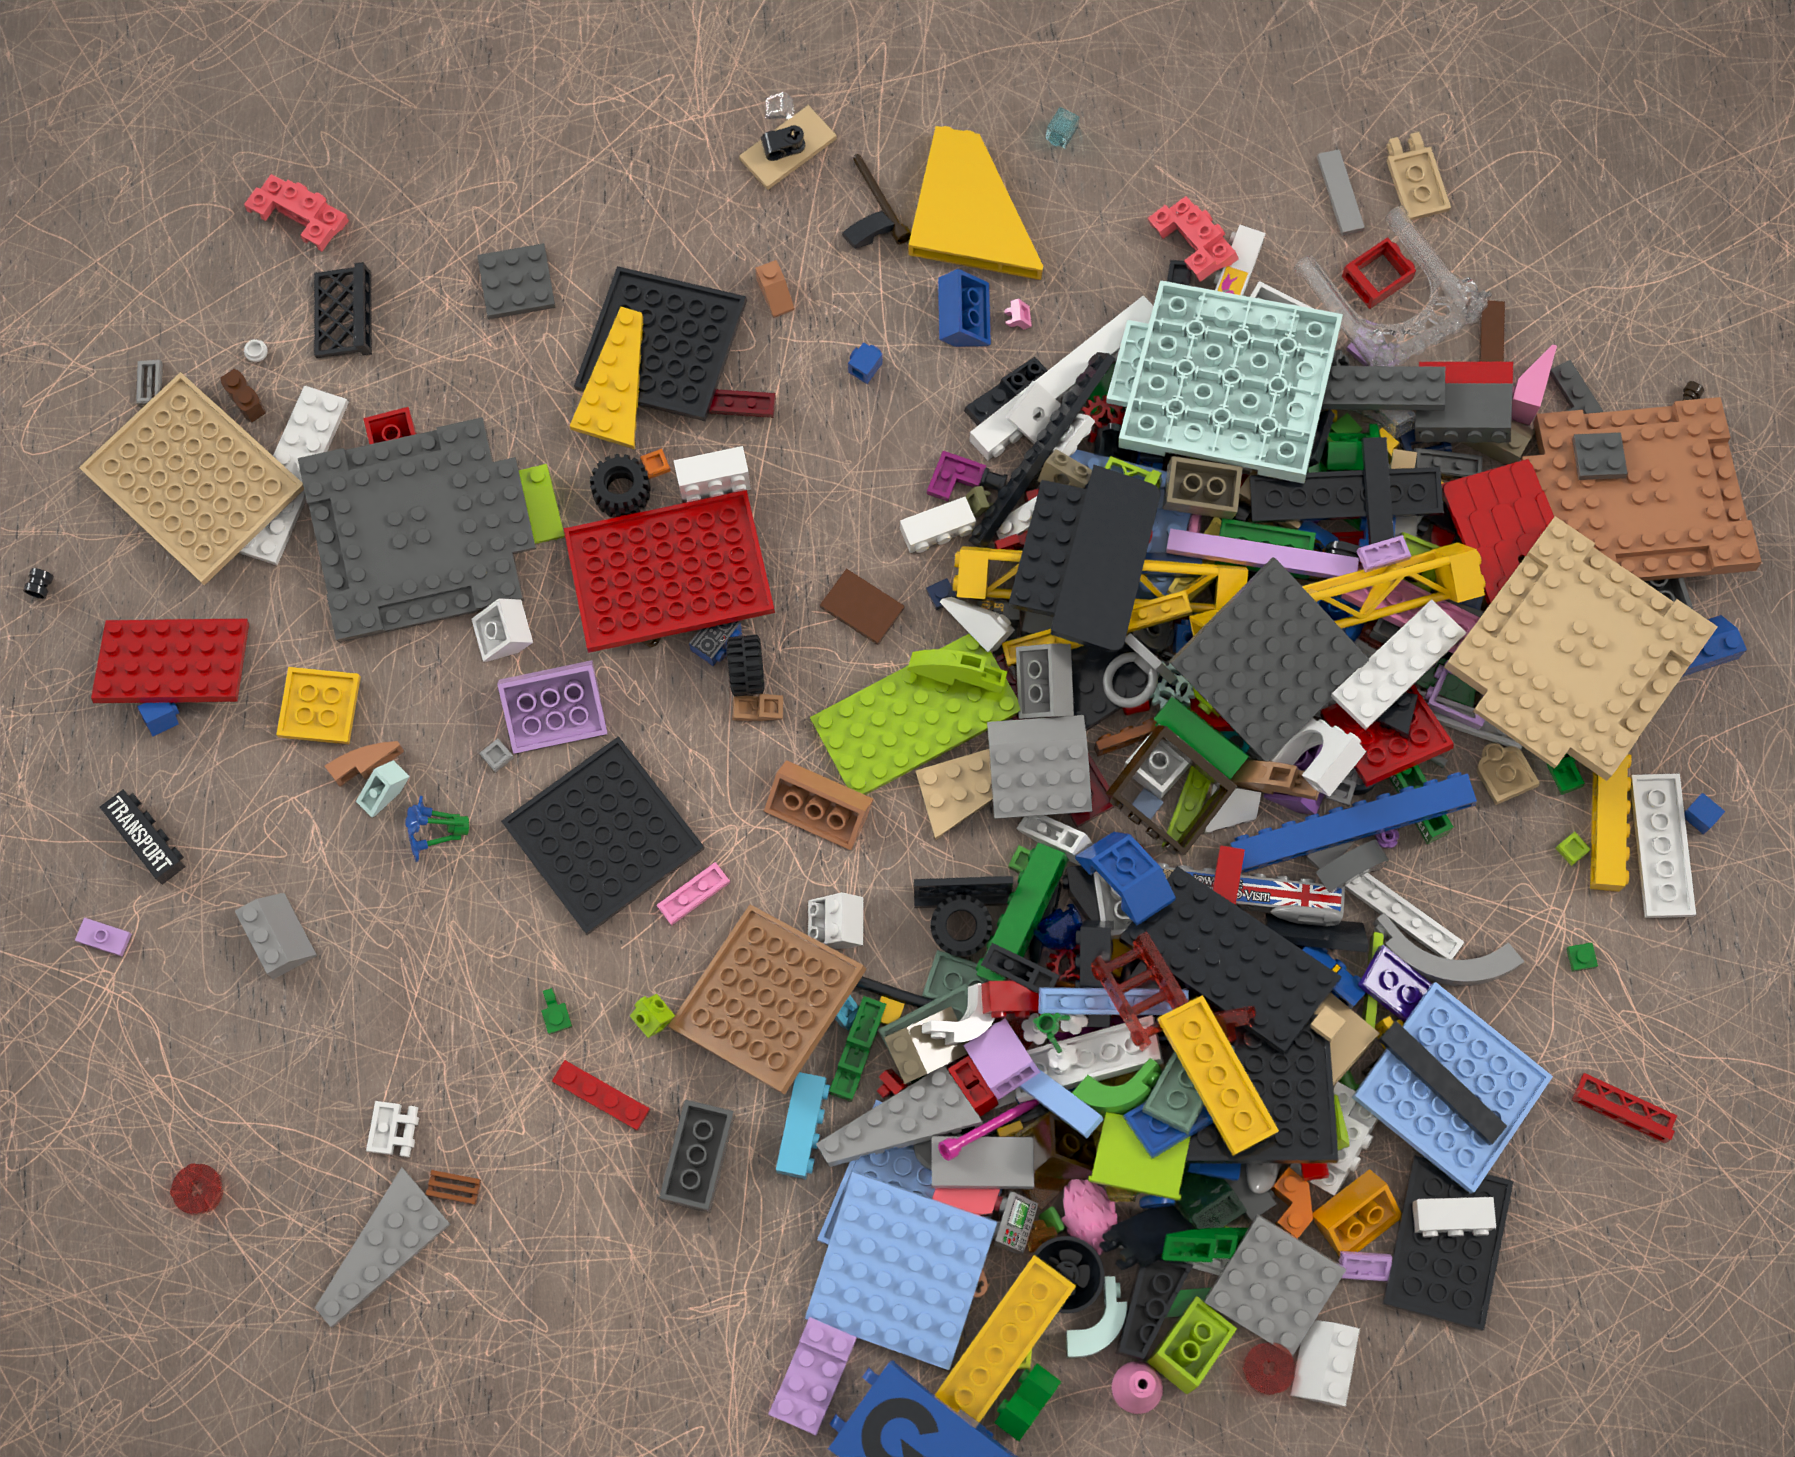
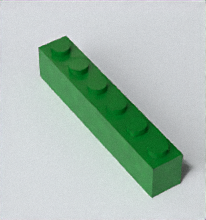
(1026, 904)

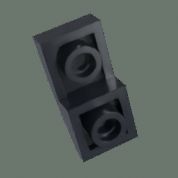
(864, 230)

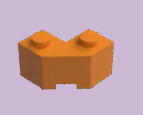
(1296, 1195)

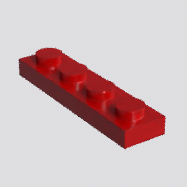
(601, 1095)

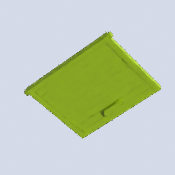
(1127, 1165)

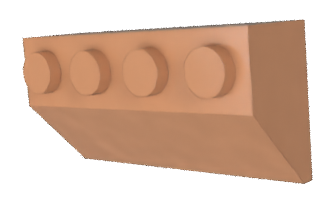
(818, 804)

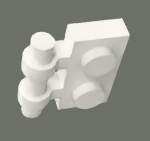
(384, 1129)

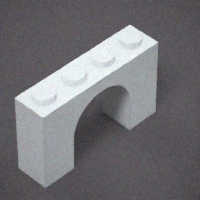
(1335, 759)

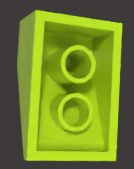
(541, 504)
(1192, 1346)

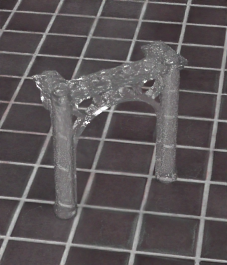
(1372, 346)

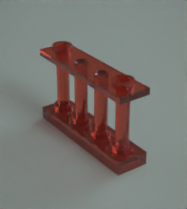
(1156, 970)

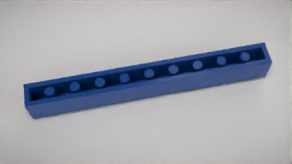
(1356, 822)

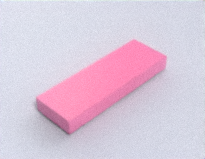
(693, 893)

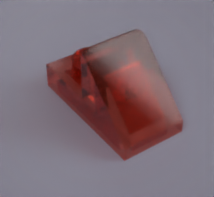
(1239, 1016)

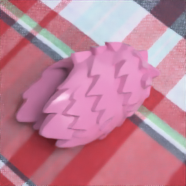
(1088, 1212)

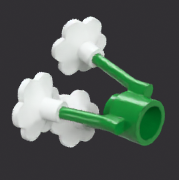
(1045, 1026)

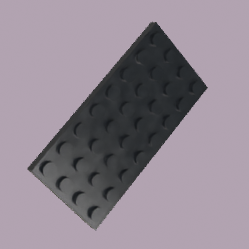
(1236, 961)

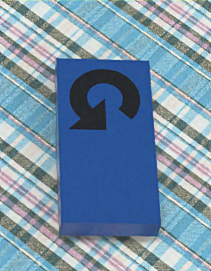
(909, 1421)

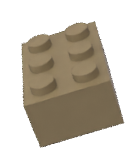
(1202, 488)

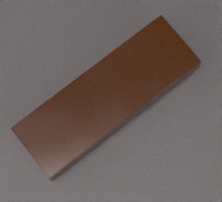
(1492, 332)

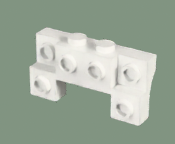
(1359, 1127)

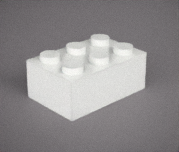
(712, 474)

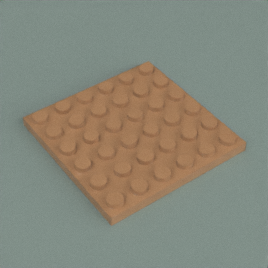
(767, 998)

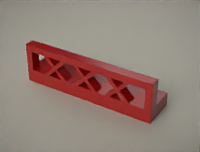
(1622, 1113)

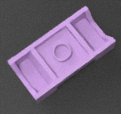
(813, 1376)

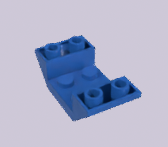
(1130, 873)

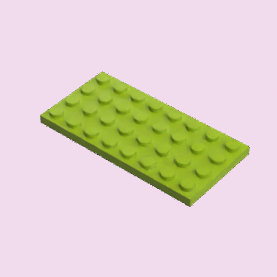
(908, 722)

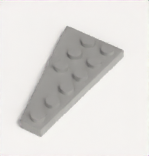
(392, 1237)

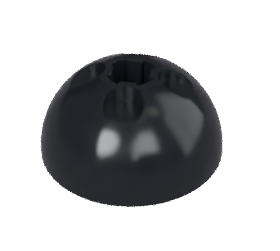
(1085, 1265)

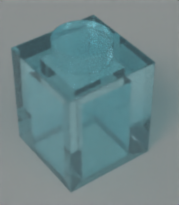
(1062, 127)

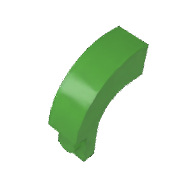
(1119, 1098)

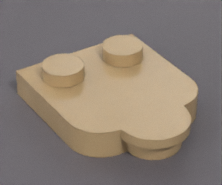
(1505, 772)

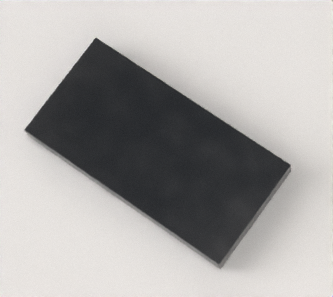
(1343, 936)

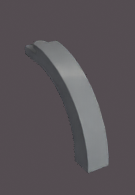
(1444, 970)

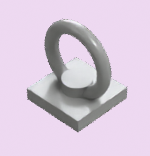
(1147, 662)

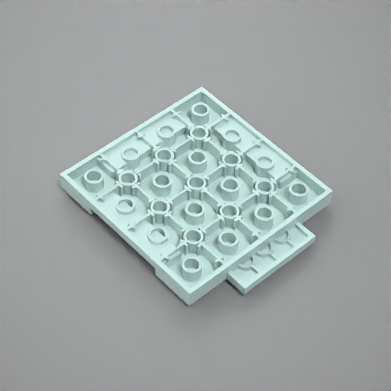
(1225, 379)

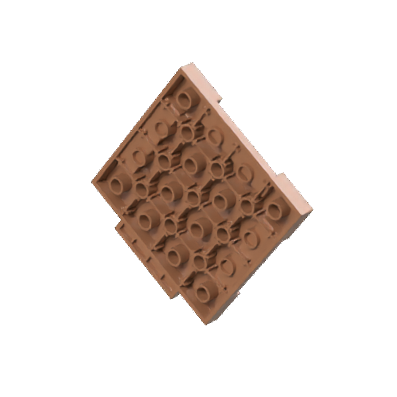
(1676, 506)

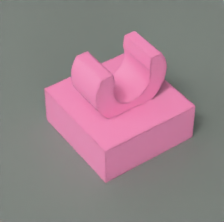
(1020, 314)

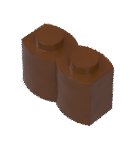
(242, 395)

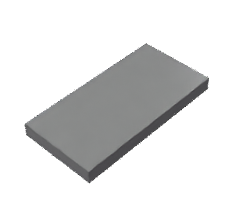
(986, 1164)

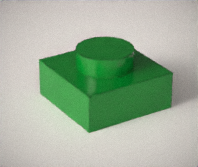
(1582, 957)

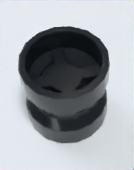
(38, 582)

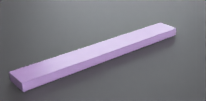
(1258, 554)

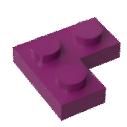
(954, 469)

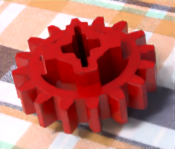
(1102, 411)

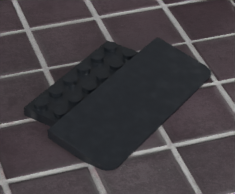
(1087, 556)

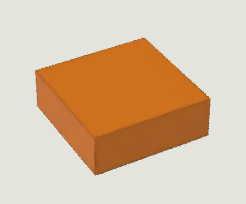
(655, 463)

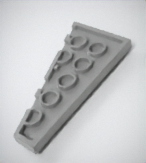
(908, 1118)

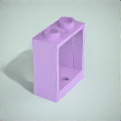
(1432, 693)

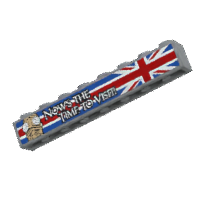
(1265, 894)

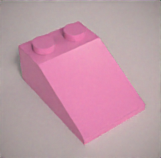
(1530, 388)

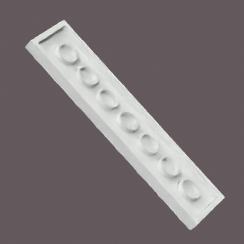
(306, 434)

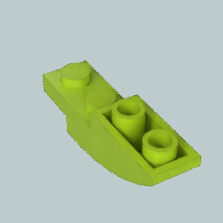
(952, 664)

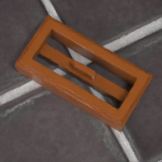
(474, 1191)

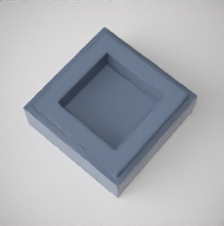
(1147, 803)

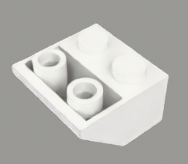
(836, 920)

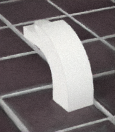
(969, 1027)

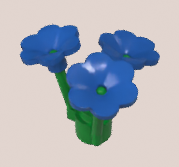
(419, 814)

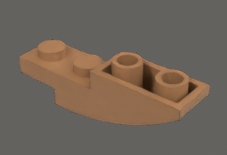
(1273, 777)

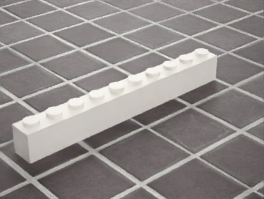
(997, 432)

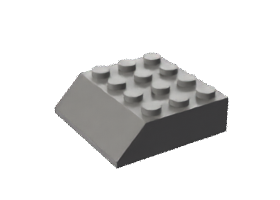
(1039, 766)

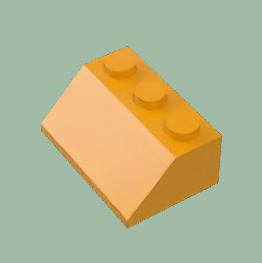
(1357, 1214)

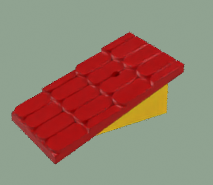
(1499, 516)

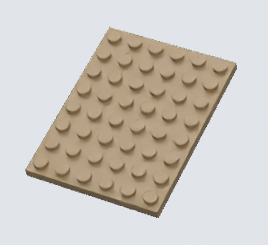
(192, 478)

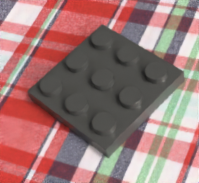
(516, 281)

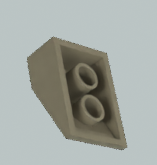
(918, 1052)

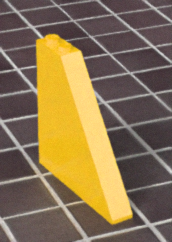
(967, 212)

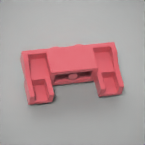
(301, 205)
(1198, 230)

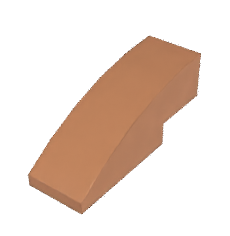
(363, 761)

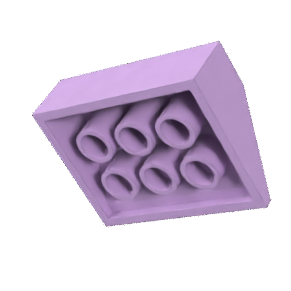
(552, 706)

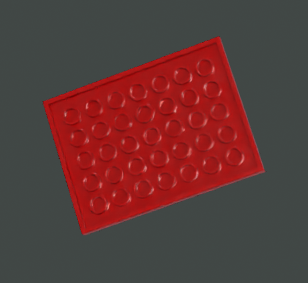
(668, 571)

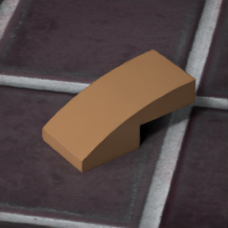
(760, 708)

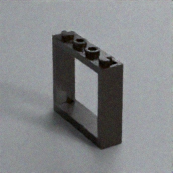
(1206, 814)

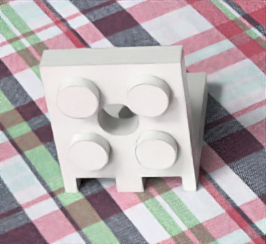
(1037, 397)

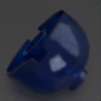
(1059, 929)

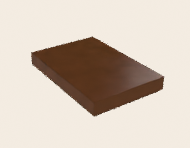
(862, 606)

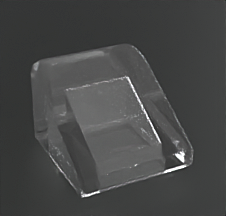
(779, 106)

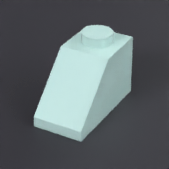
(382, 787)

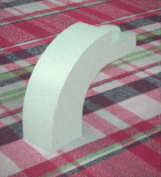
(1092, 1340)

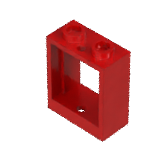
(1362, 285)

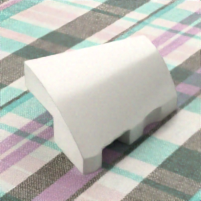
(1239, 808)

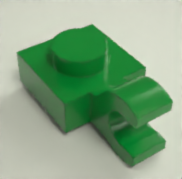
(555, 1016)

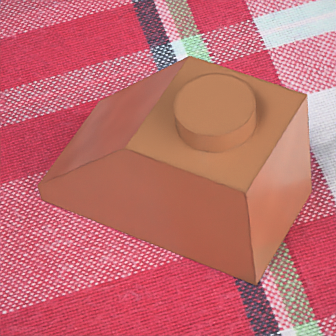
(774, 288)

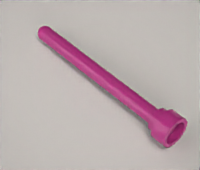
(950, 1147)

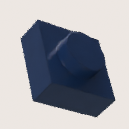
(939, 591)

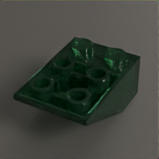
(1208, 1201)

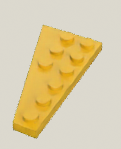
(613, 389)

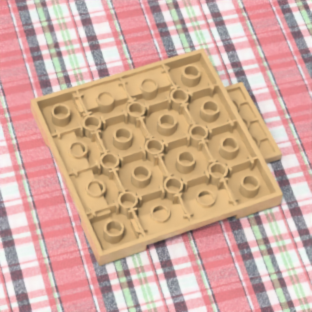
(1577, 653)

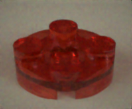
(182, 1189)
(1283, 1368)

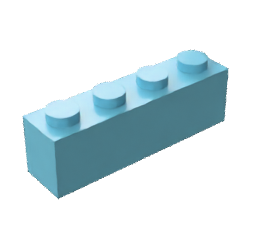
(801, 1125)

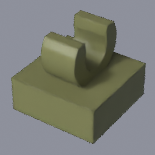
(978, 500)

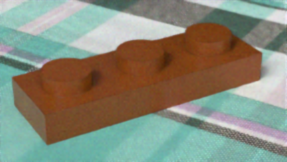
(1126, 737)

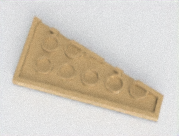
(955, 790)

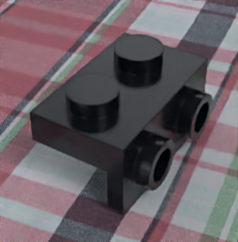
(1108, 444)

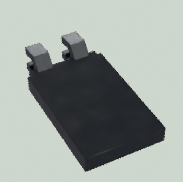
(1144, 1235)

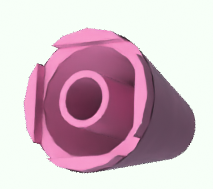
(1126, 1388)

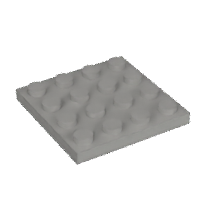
(1274, 1284)

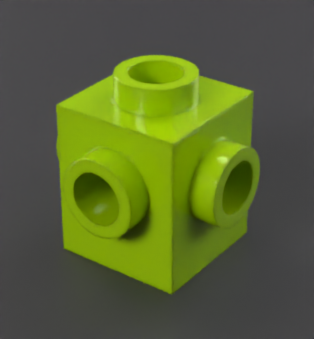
(651, 1015)

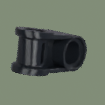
(782, 143)

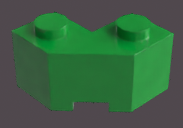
(1027, 1402)

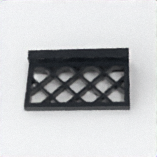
(361, 313)
(988, 890)

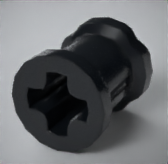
(993, 480)

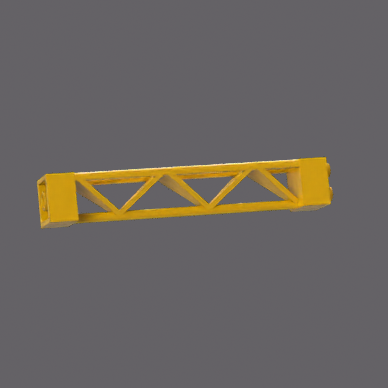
(975, 562)
(1456, 576)

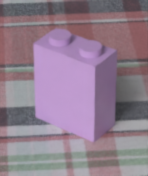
(1001, 1059)

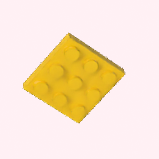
(318, 705)

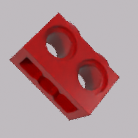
(973, 1086)

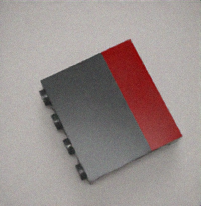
(1475, 404)

